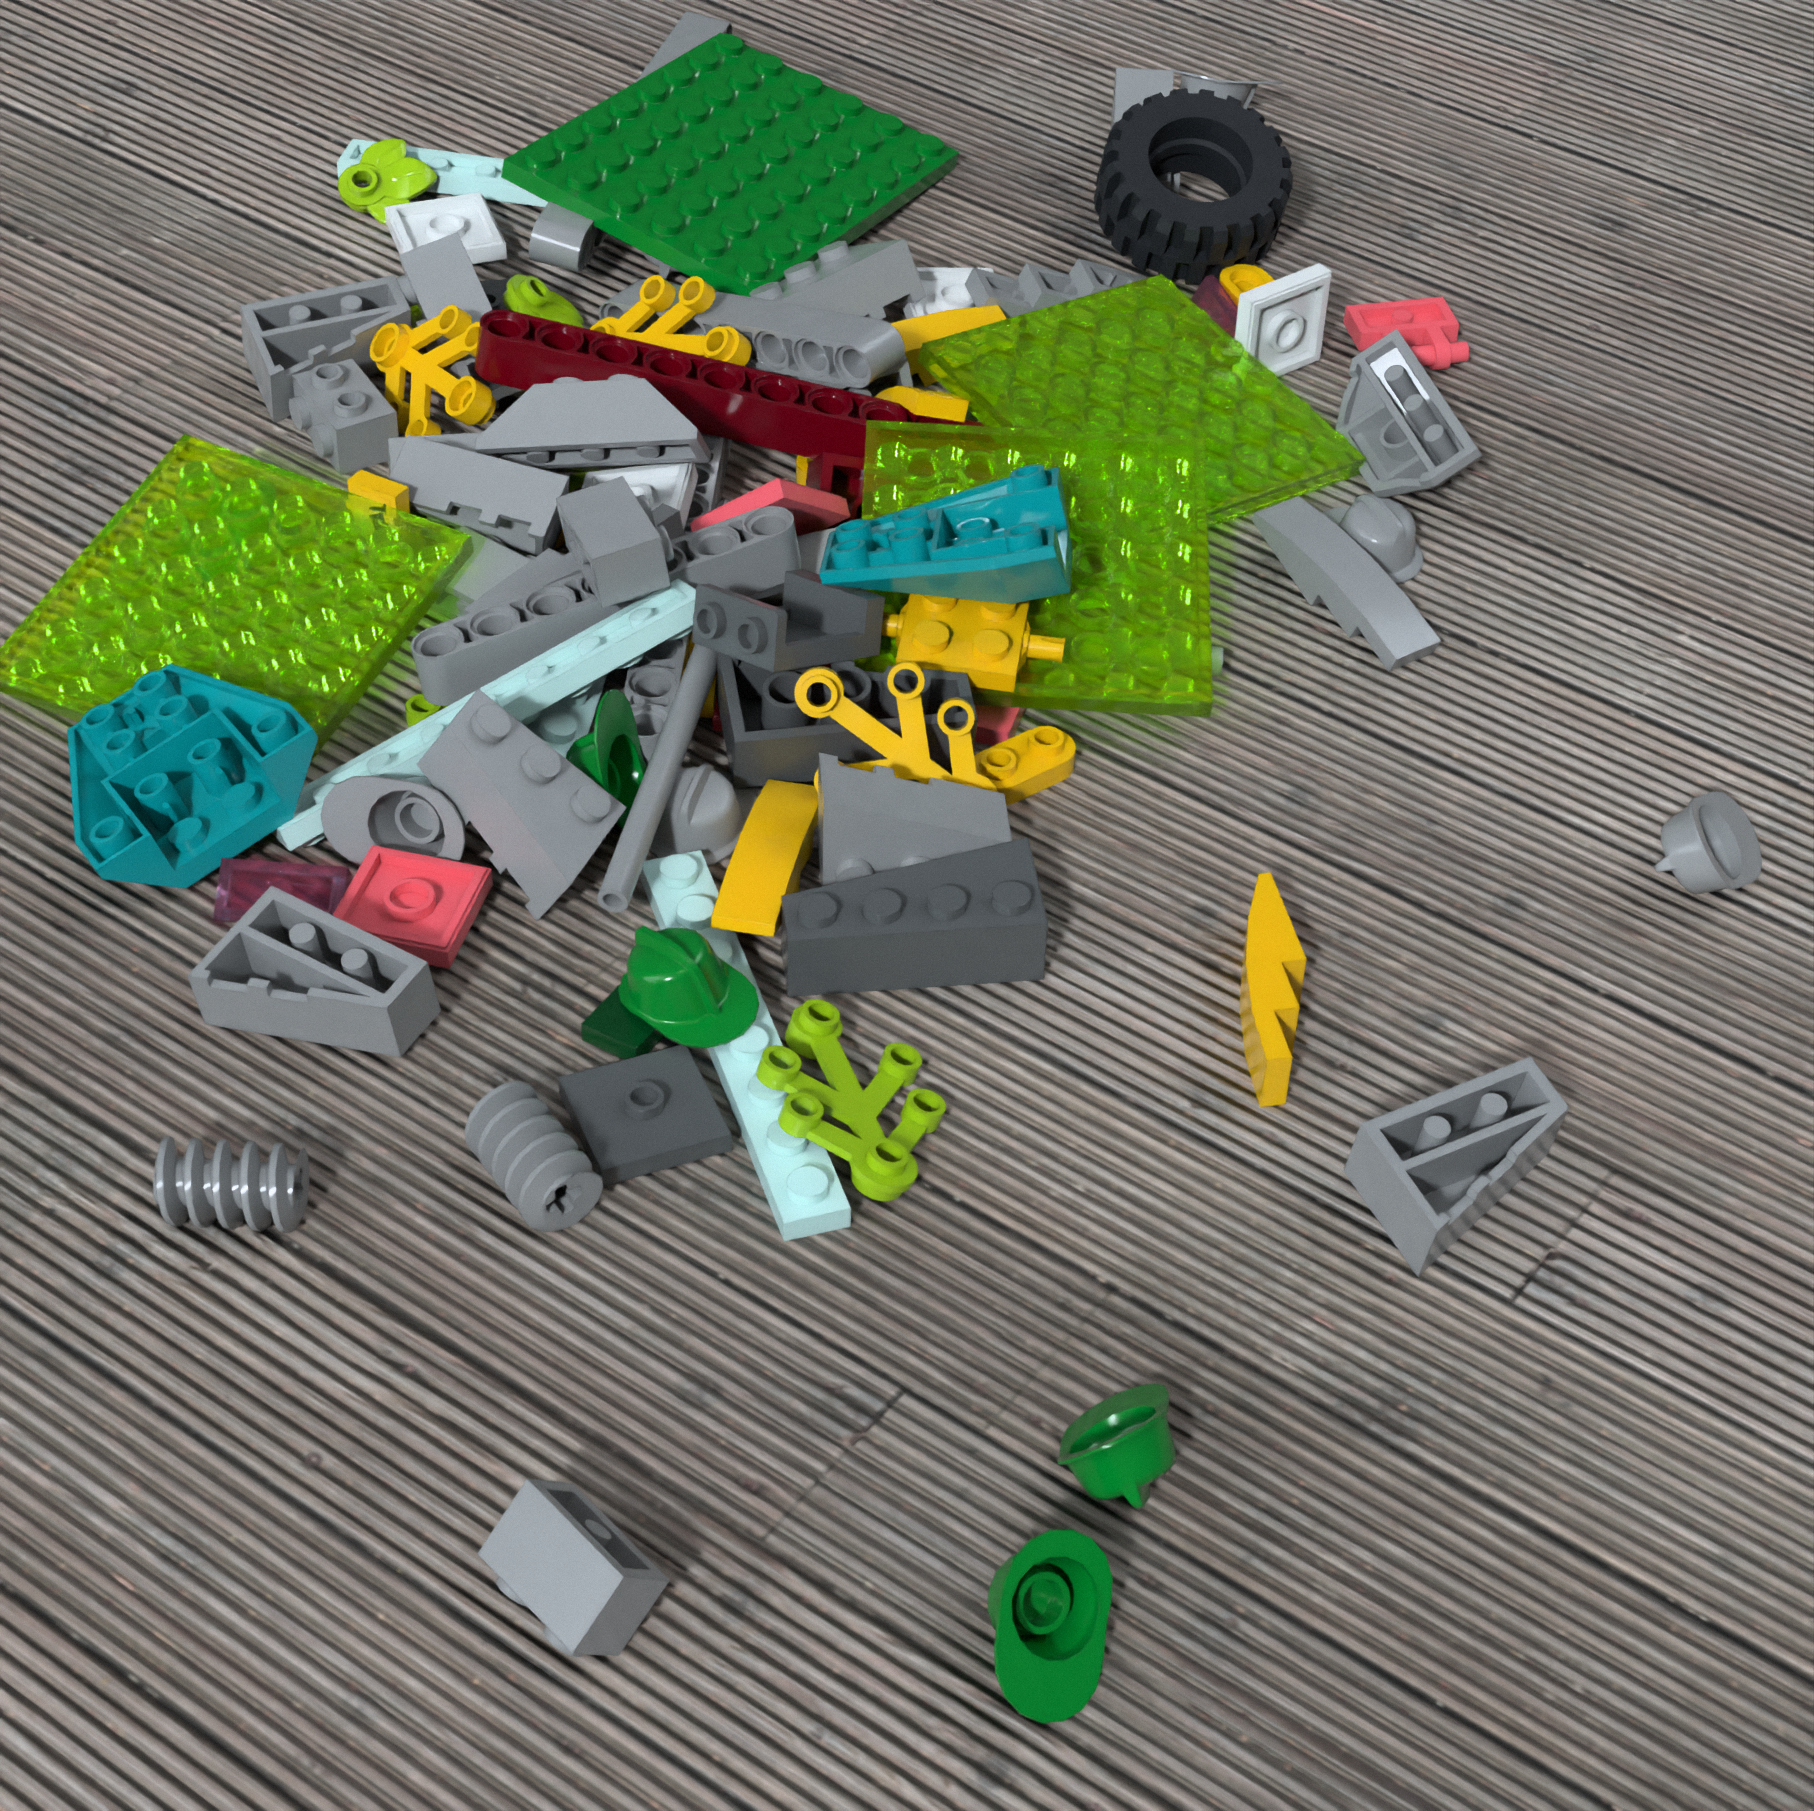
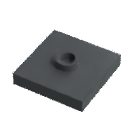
(644, 1114)

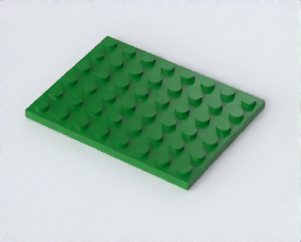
(731, 165)

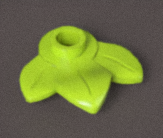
(391, 178)
(533, 298)

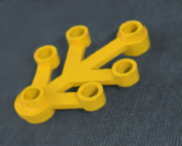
(657, 296)
(397, 350)
(904, 754)

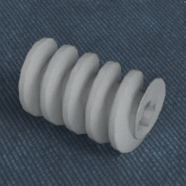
(532, 1157)
(230, 1187)

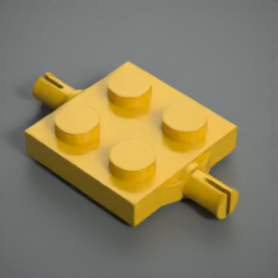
(969, 638)

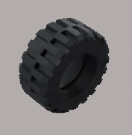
(1201, 138)

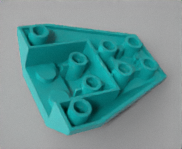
(979, 544)
(183, 776)

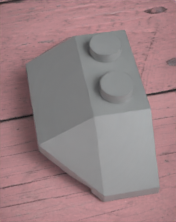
(1401, 422)
(593, 427)

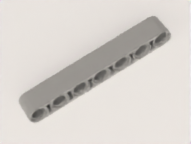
(789, 336)
(481, 646)

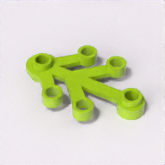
(879, 1165)

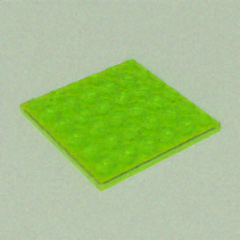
(1148, 366)
(1138, 557)
(239, 581)

